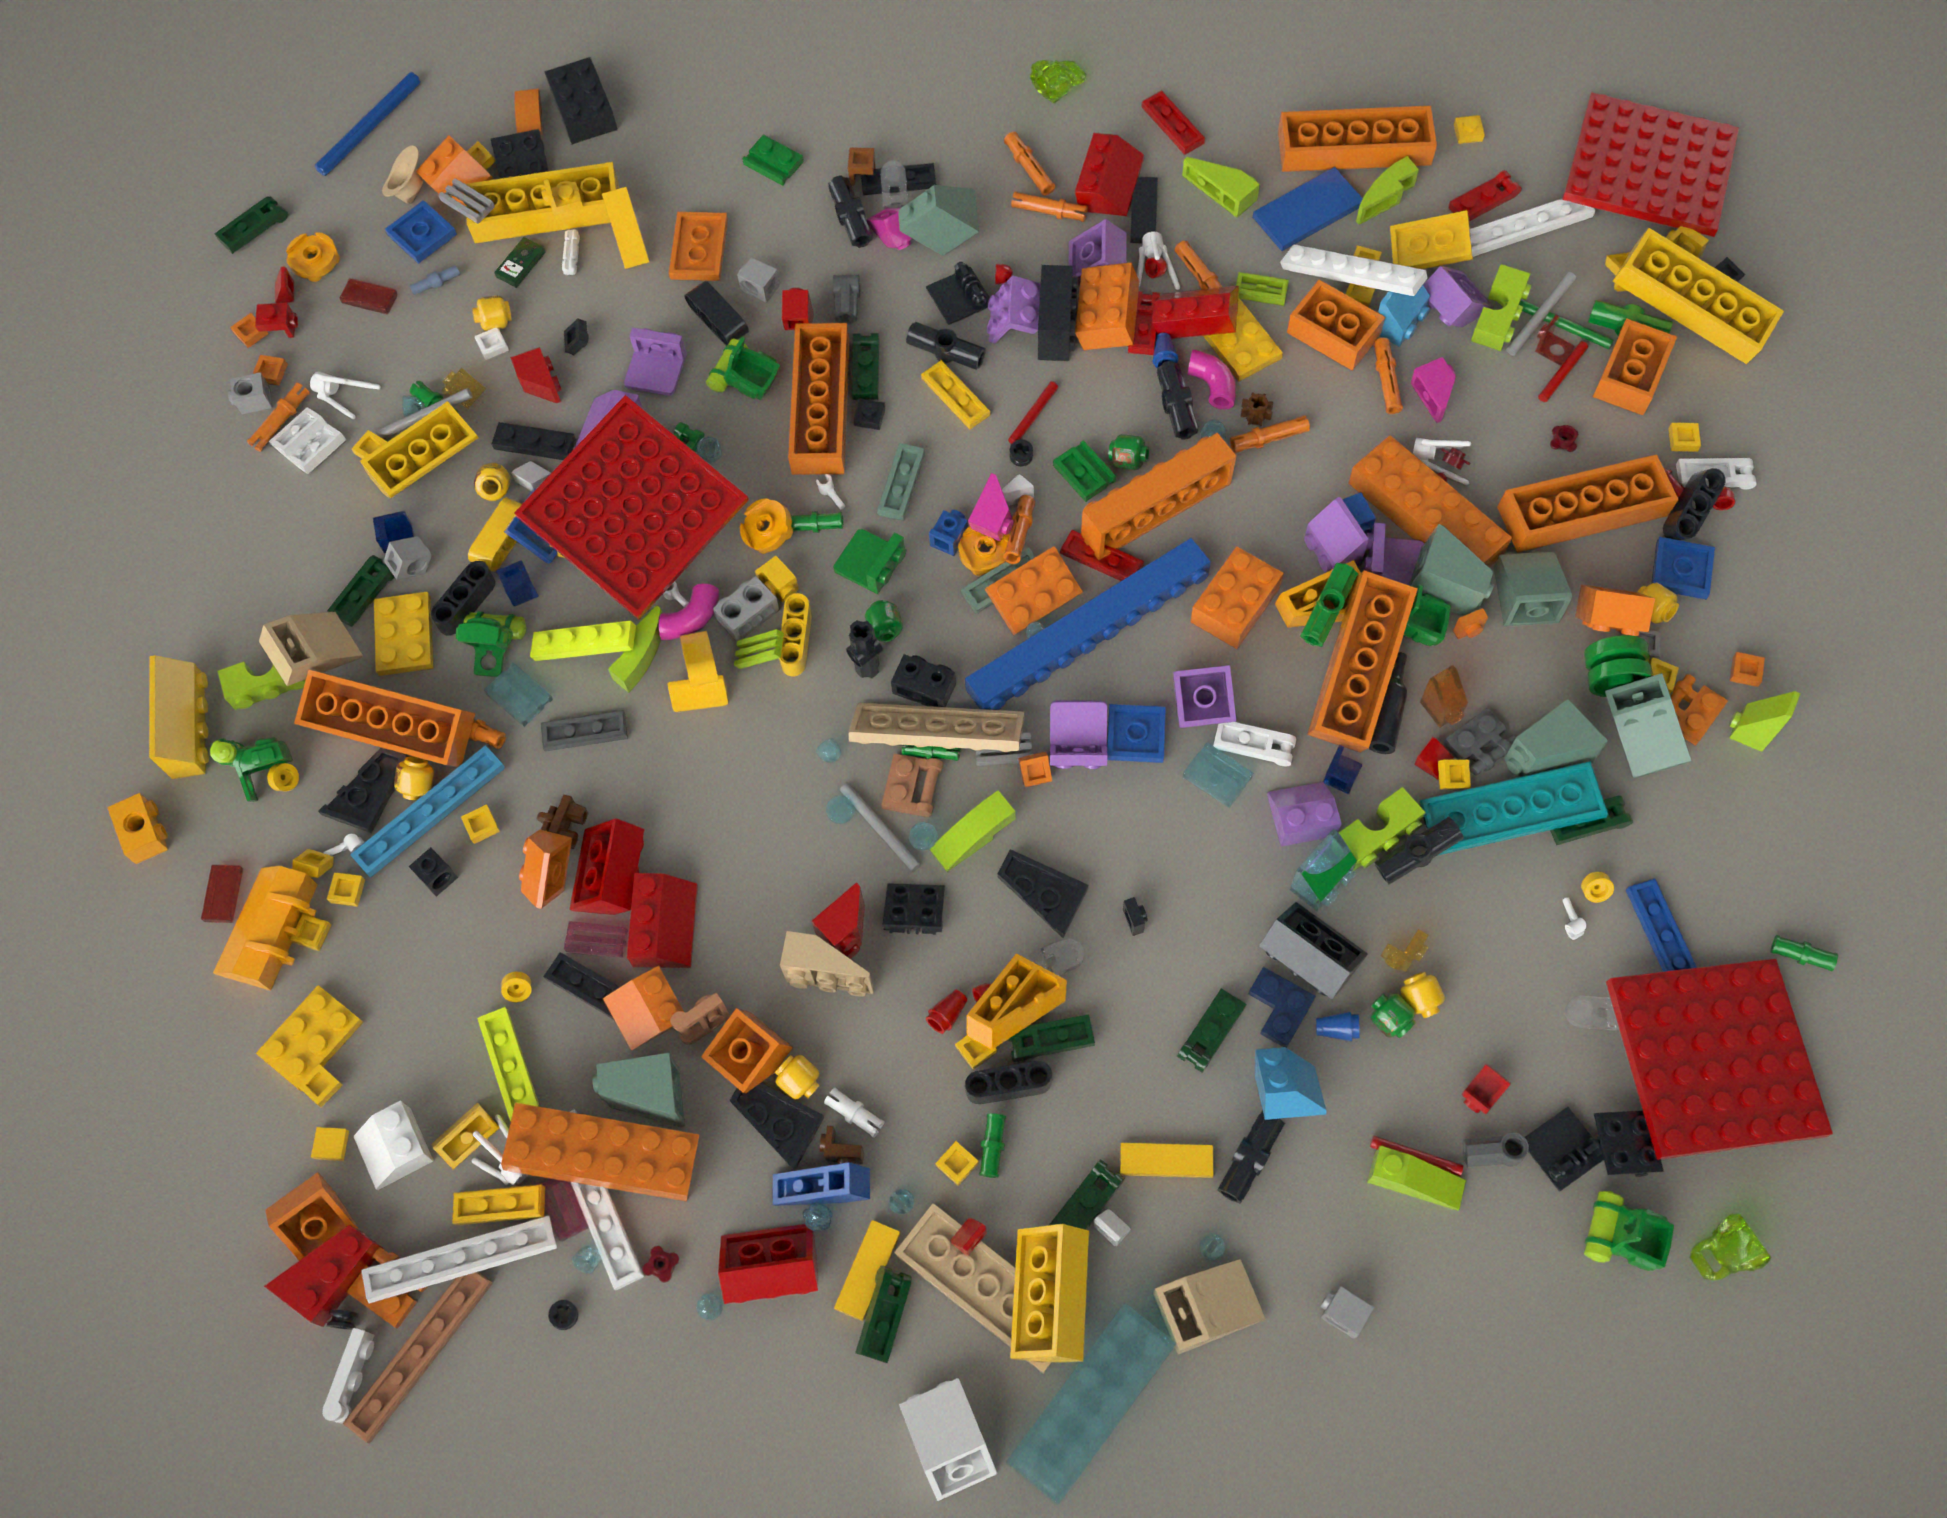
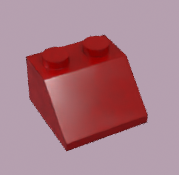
(843, 922)

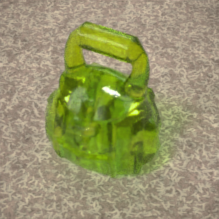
(1055, 78)
(1733, 1248)

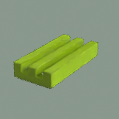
(1261, 292)
(759, 644)

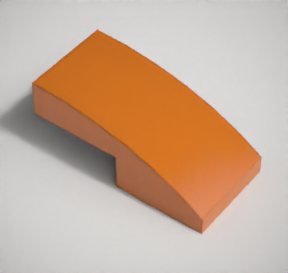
(528, 110)

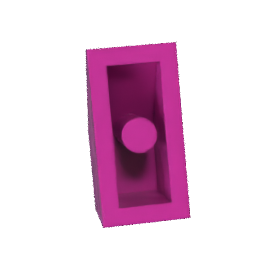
(887, 228)
(1434, 385)
(991, 511)

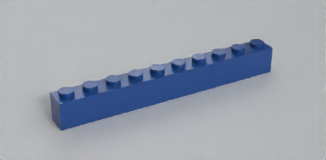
(1087, 626)

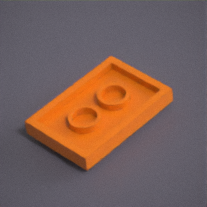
(698, 246)
(1033, 590)

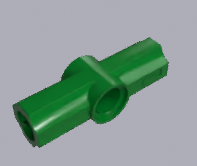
(1615, 316)
(1323, 618)

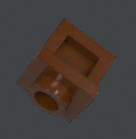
(839, 1152)

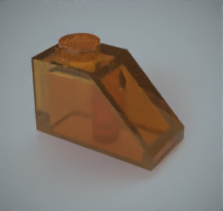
(1445, 697)

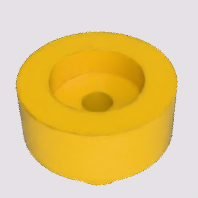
(283, 777)
(1597, 887)
(516, 986)

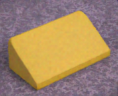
(697, 697)
(458, 1139)

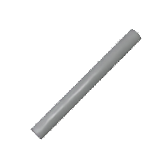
(1541, 313)
(415, 417)
(879, 826)

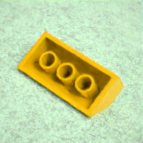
(418, 450)
(177, 717)
(1050, 1294)

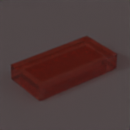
(368, 296)
(222, 893)

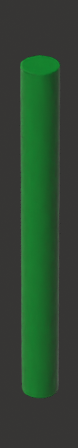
(1570, 326)

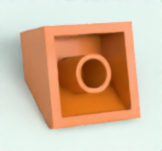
(451, 162)
(544, 866)
(643, 1007)
(746, 1050)
(308, 1216)

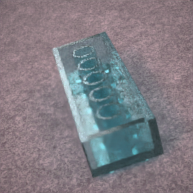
(1090, 1404)

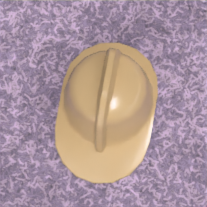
(403, 178)

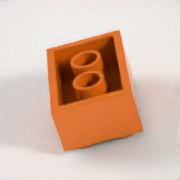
(1107, 306)
(1335, 324)
(1635, 367)
(1236, 597)
(1614, 609)

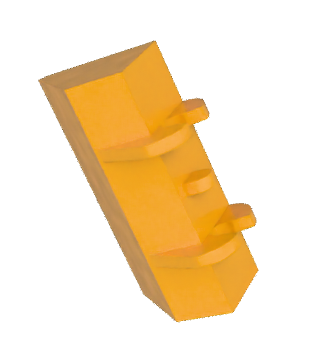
(265, 927)

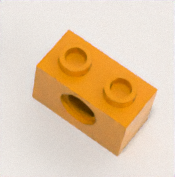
(127, 818)

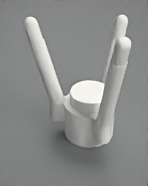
(1154, 247)
(329, 384)
(1425, 449)
(505, 1176)

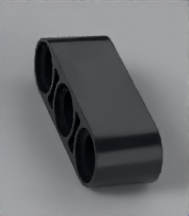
(716, 313)
(1704, 498)
(465, 585)
(1020, 1072)

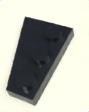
(367, 794)
(1043, 889)
(779, 1120)

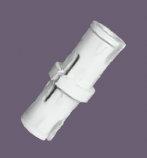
(854, 1112)

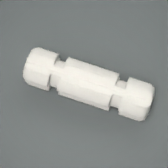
(570, 252)

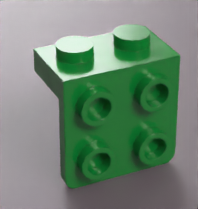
(870, 559)

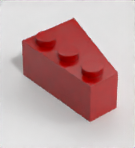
(325, 1275)

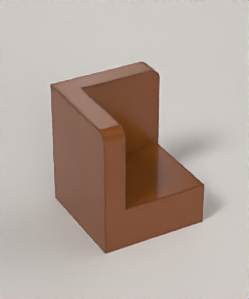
(860, 162)

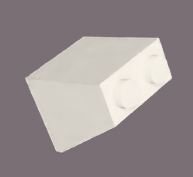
(947, 1439)

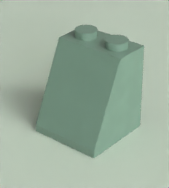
(941, 217)
(1452, 572)
(1531, 588)
(1555, 742)
(643, 1087)

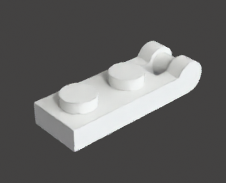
(1728, 466)
(1255, 742)
(348, 1376)

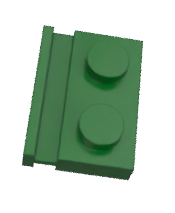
(773, 160)
(1084, 471)

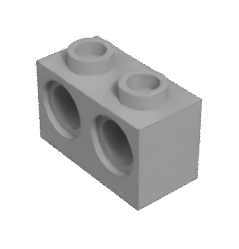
(750, 613)

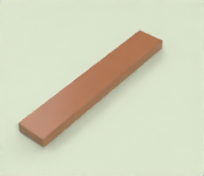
(416, 1355)

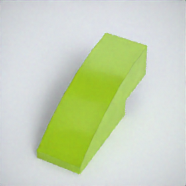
(1387, 189)
(634, 663)
(973, 831)

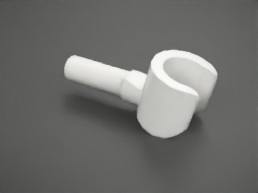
(828, 489)
(674, 594)
(350, 842)
(1577, 925)

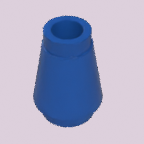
(1164, 350)
(1339, 1026)

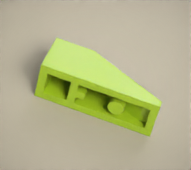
(1223, 184)
(1763, 720)
(1415, 1178)

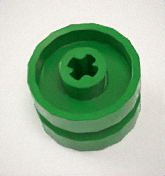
(1616, 662)

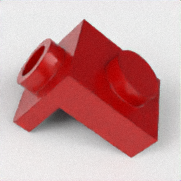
(276, 317)
(1485, 1090)

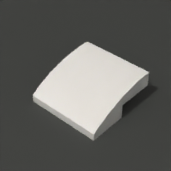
(307, 440)

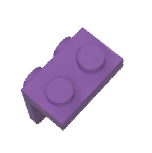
(1014, 307)
(655, 361)
(1391, 556)
(1078, 733)

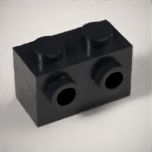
(923, 681)

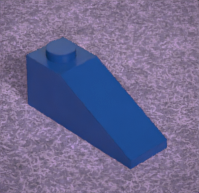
(822, 1185)

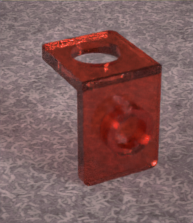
(1548, 339)

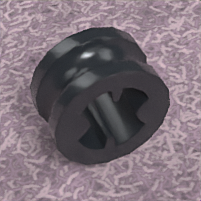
(1016, 458)
(553, 1313)
(342, 1319)

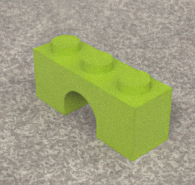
(1495, 325)
(244, 689)
(1400, 816)

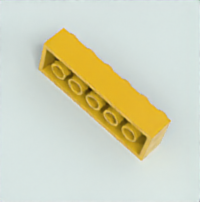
(521, 206)
(1698, 296)

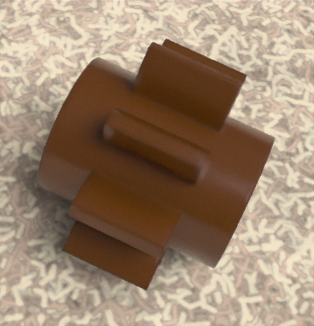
(1256, 409)

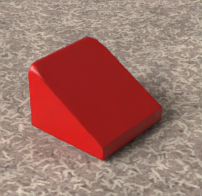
(284, 287)
(1430, 755)
(969, 1236)

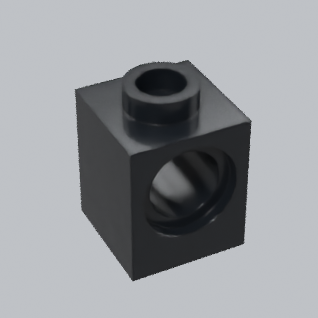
(433, 871)

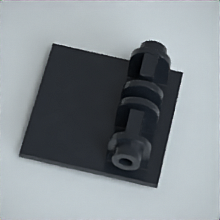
(519, 154)
(959, 294)
(913, 907)
(1626, 1143)
(1564, 1149)

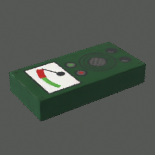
(519, 262)

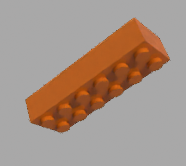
(1356, 138)
(819, 399)
(1158, 495)
(1421, 500)
(1587, 503)
(1362, 661)
(384, 718)
(600, 1152)

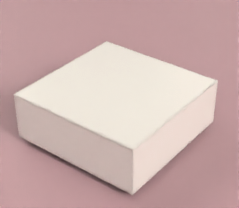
(491, 343)

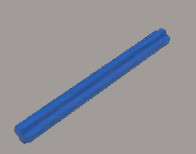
(367, 123)

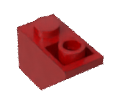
(796, 308)
(535, 376)

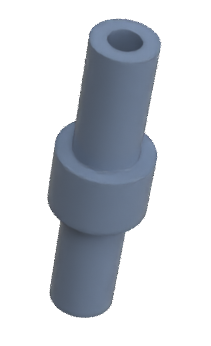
(434, 280)

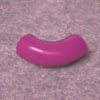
(1217, 376)
(693, 616)

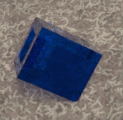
(392, 528)
(517, 583)
(1342, 772)

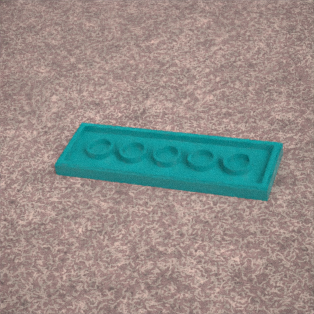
(1519, 806)

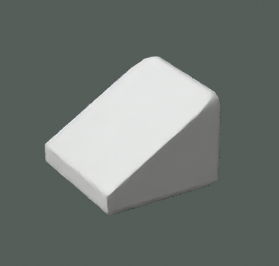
(530, 475)
(1016, 488)
(1111, 1227)

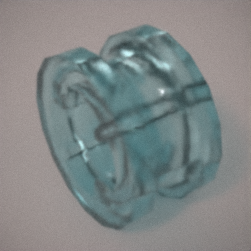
(709, 442)

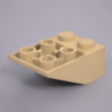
(306, 644)
(814, 962)
(1208, 1305)

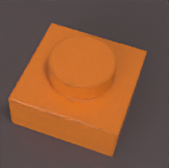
(247, 332)
(271, 368)
(1470, 624)
(1747, 669)
(1035, 769)

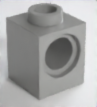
(758, 279)
(250, 393)
(407, 557)
(1346, 1311)

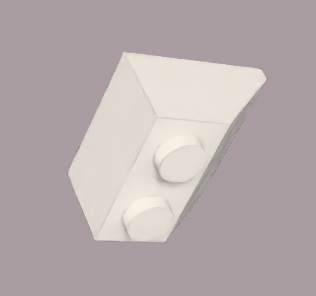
(392, 1145)

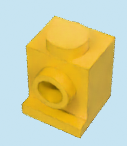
(777, 578)

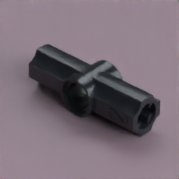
(850, 211)
(935, 341)
(1177, 400)
(864, 649)
(1435, 840)
(1250, 1158)

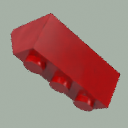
(1109, 175)
(1196, 312)
(607, 868)
(662, 921)
(767, 1264)

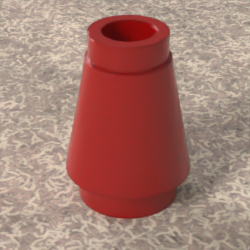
(945, 1013)

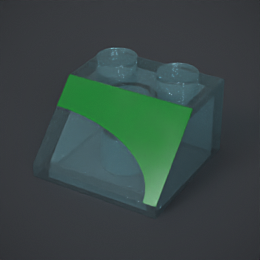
(1324, 872)

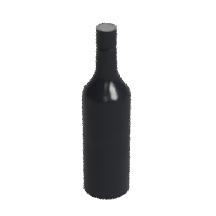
(1391, 712)

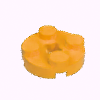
(313, 267)
(777, 532)
(977, 561)

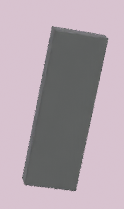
(584, 730)

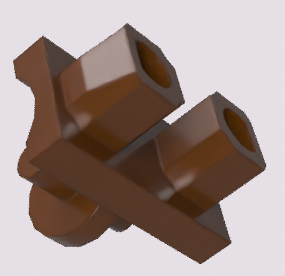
(560, 818)

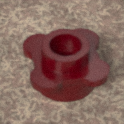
(1566, 432)
(1455, 458)
(664, 1272)

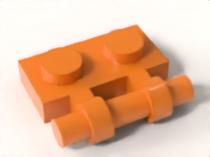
(1701, 711)
(391, 1309)

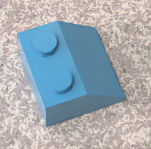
(1402, 314)
(1287, 1084)

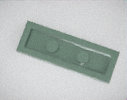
(901, 481)
(975, 591)

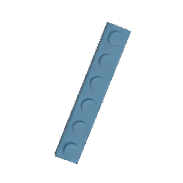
(427, 811)

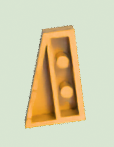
(1298, 602)
(1014, 1001)

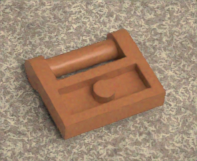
(903, 782)
(709, 1013)

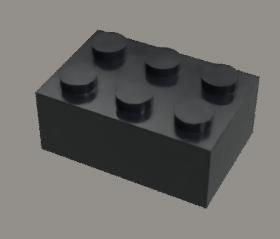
(581, 100)
(1057, 312)

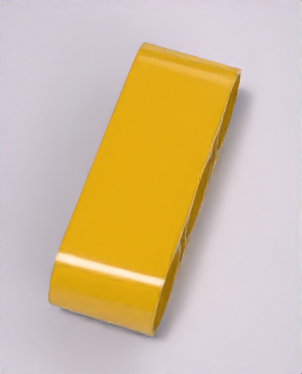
(492, 542)
(792, 623)
(698, 658)

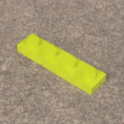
(583, 640)
(507, 1059)

